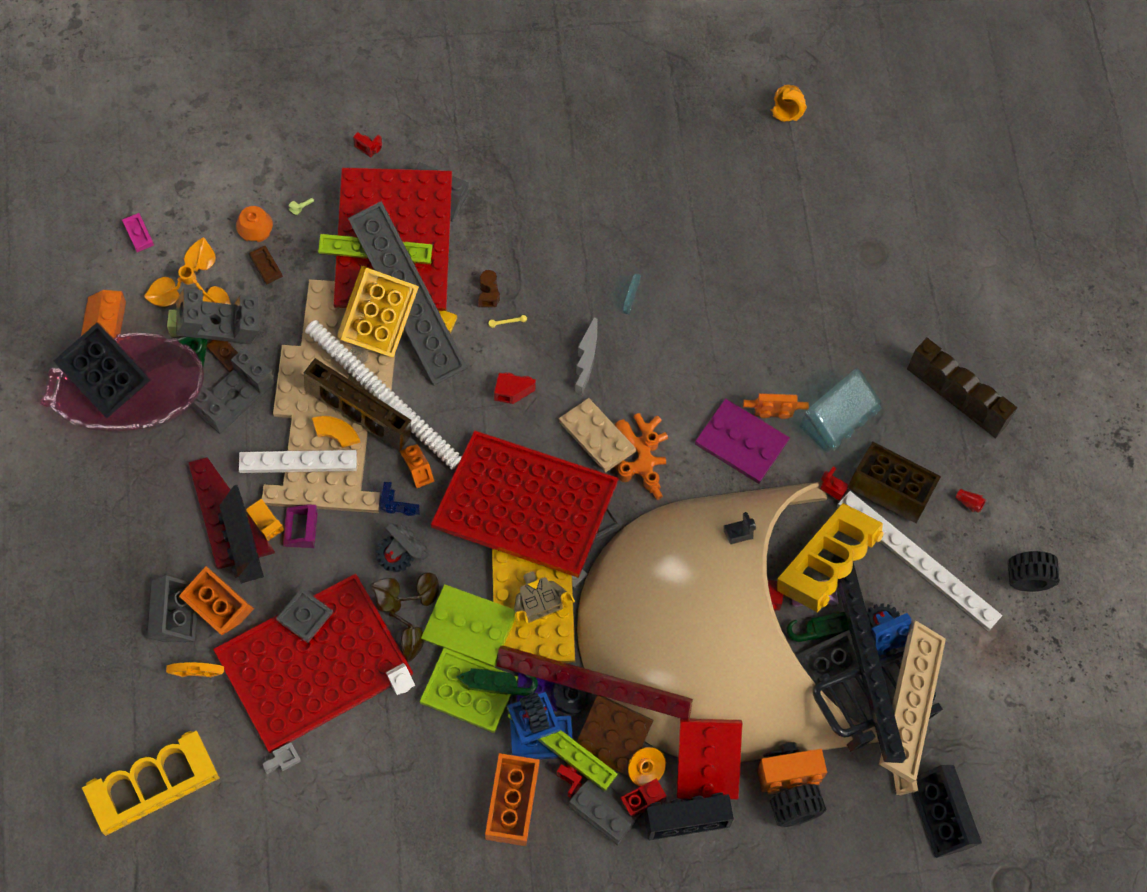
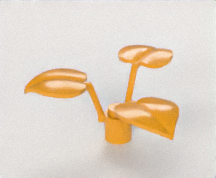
(199, 256)

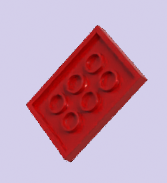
(709, 757)

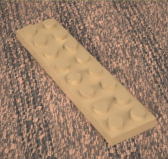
(915, 695)

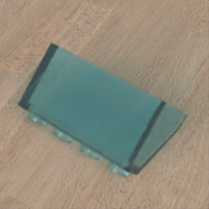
(841, 411)

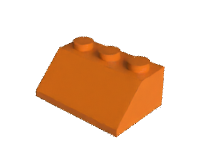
(107, 309)
(216, 601)

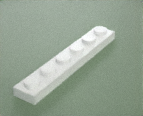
(297, 461)

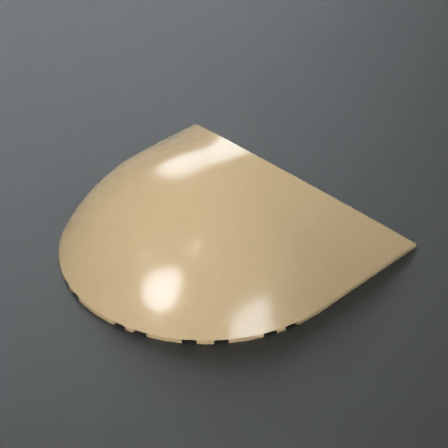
(698, 620)

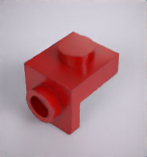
(570, 775)

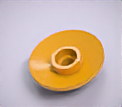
(653, 768)

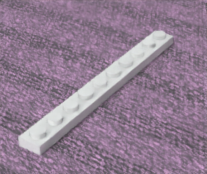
(929, 568)

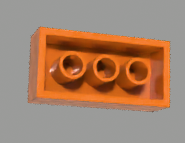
(512, 799)

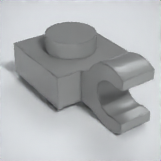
(283, 757)

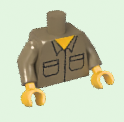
(539, 598)

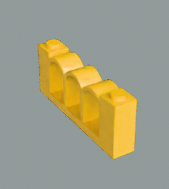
(815, 593)
(99, 791)

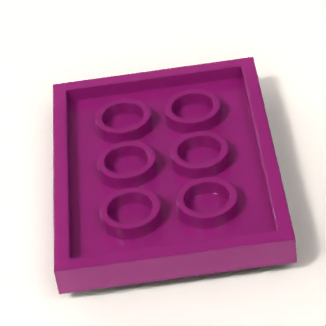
(742, 441)

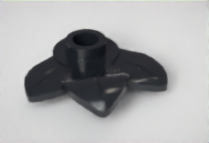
(786, 748)

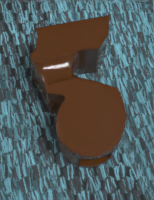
(489, 285)

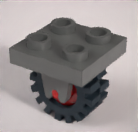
(398, 550)

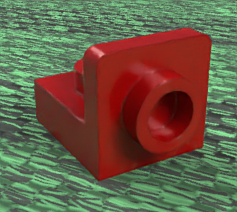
(367, 146)
(833, 485)

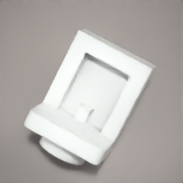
(400, 679)

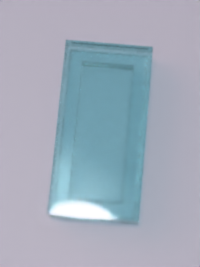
(631, 294)

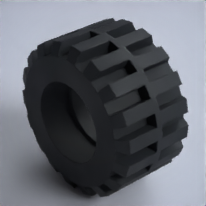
(1033, 571)
(797, 805)

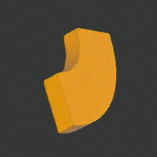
(335, 429)
(195, 669)

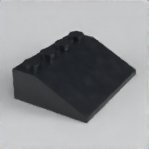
(102, 370)
(240, 537)

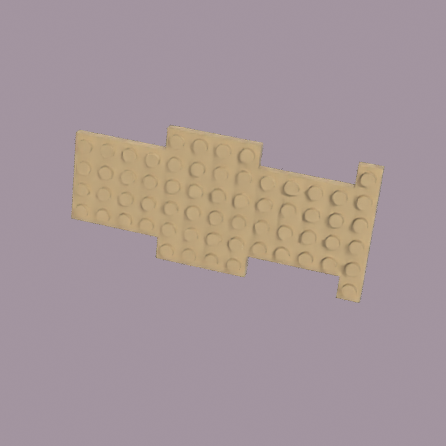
(331, 488)

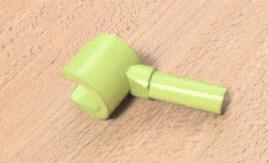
(296, 208)

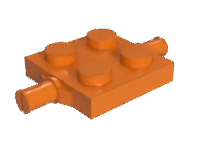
(775, 405)

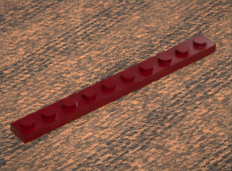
(595, 682)

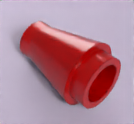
(971, 500)

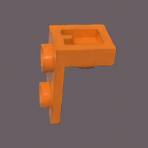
(418, 465)

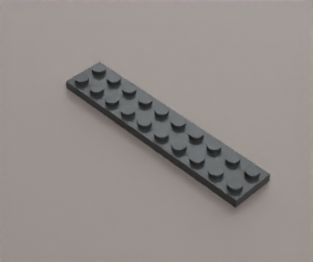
(424, 321)

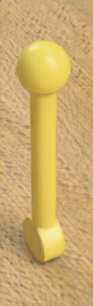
(492, 323)

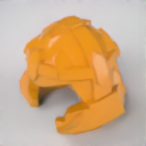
(788, 103)

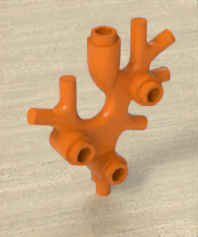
(646, 461)

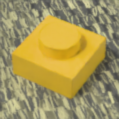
(449, 319)

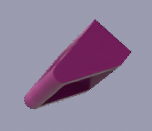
(309, 540)

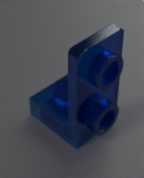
(390, 506)

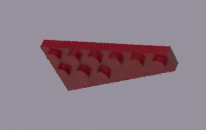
(211, 492)

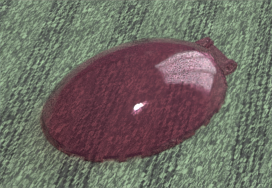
(174, 386)

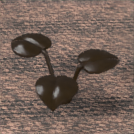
(387, 600)

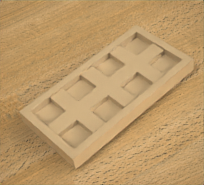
(597, 435)

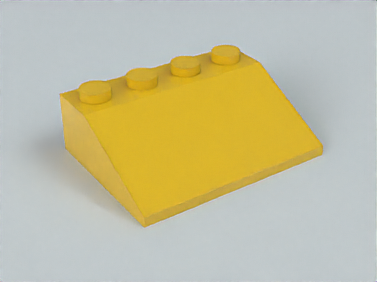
(377, 311)

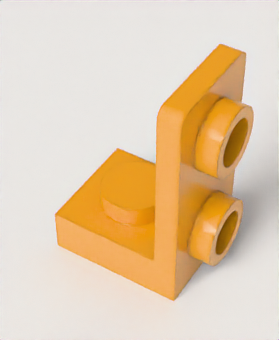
(265, 520)

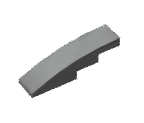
(587, 353)

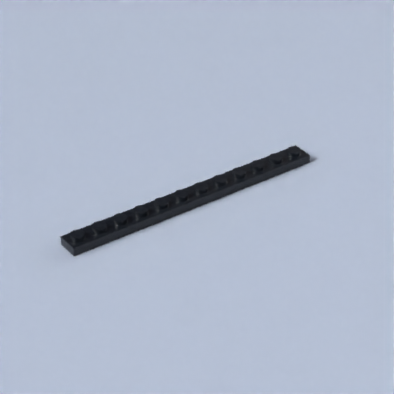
(870, 667)

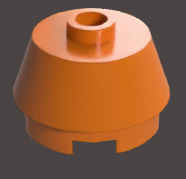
(254, 224)

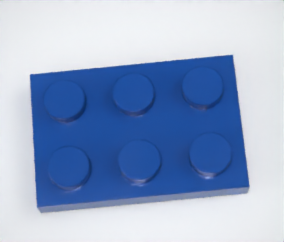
(535, 748)

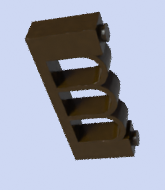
(961, 388)
(357, 404)

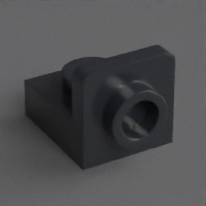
(740, 530)

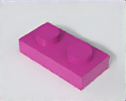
(138, 232)

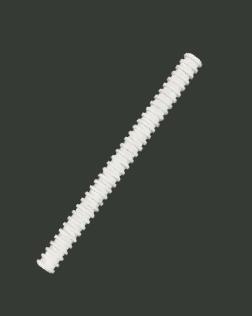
(381, 392)

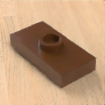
(265, 264)
(223, 352)

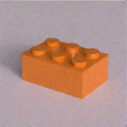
(791, 770)

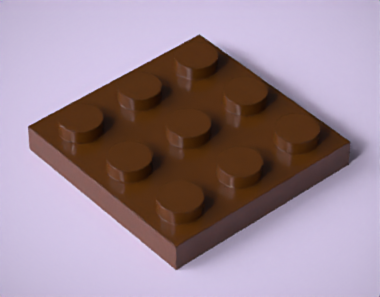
(614, 733)

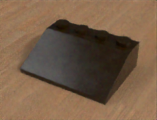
(894, 482)

